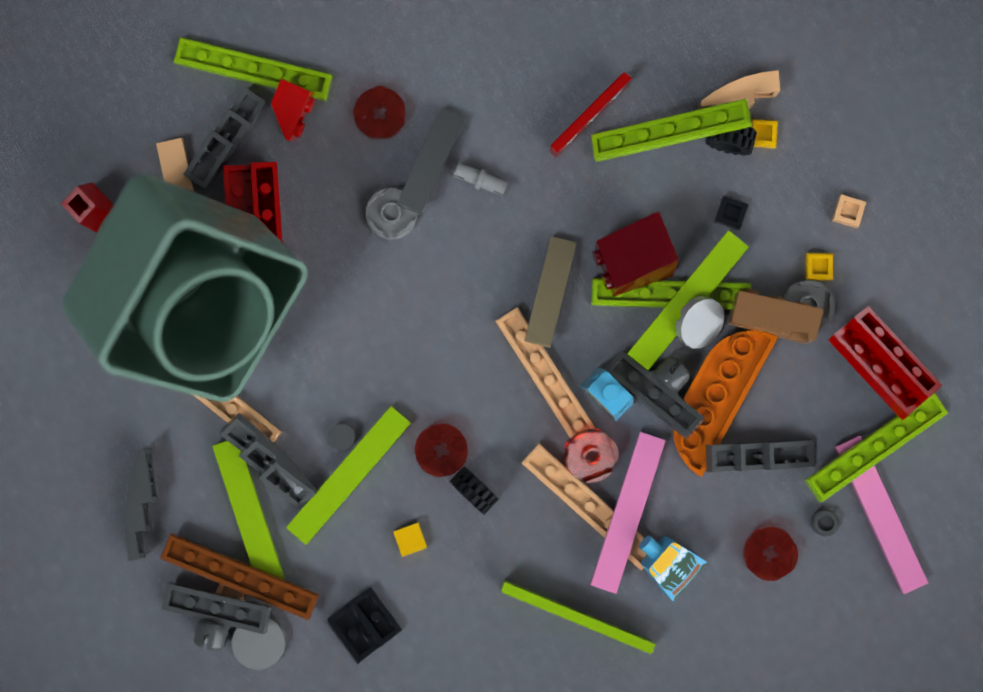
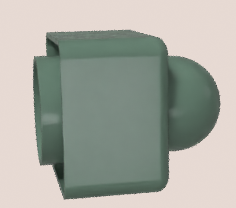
(182, 290)

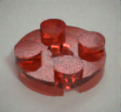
(377, 128)
(603, 462)
(448, 463)
(778, 566)

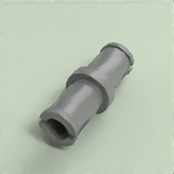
(480, 179)

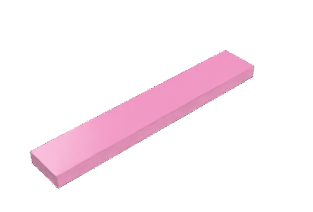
(627, 513)
(886, 526)

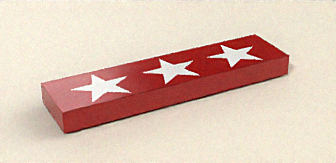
(590, 114)

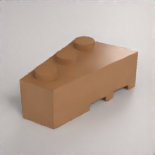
(774, 315)

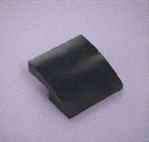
(363, 625)

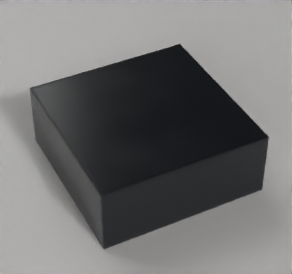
(731, 213)

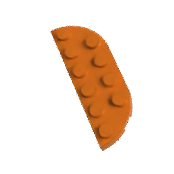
(720, 391)

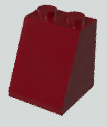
(636, 255)

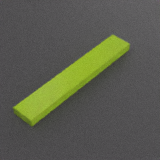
(249, 67)
(671, 130)
(700, 283)
(659, 294)
(873, 449)
(348, 475)
(247, 509)
(578, 617)

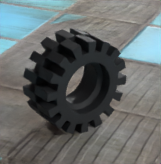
(734, 142)
(474, 490)

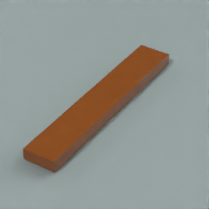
(240, 576)

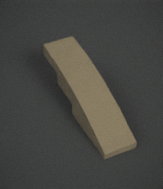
(550, 292)

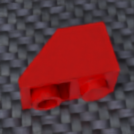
(290, 107)
(88, 206)

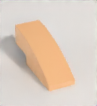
(749, 87)

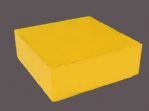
(766, 133)
(819, 266)
(410, 539)

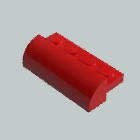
(255, 191)
(885, 363)

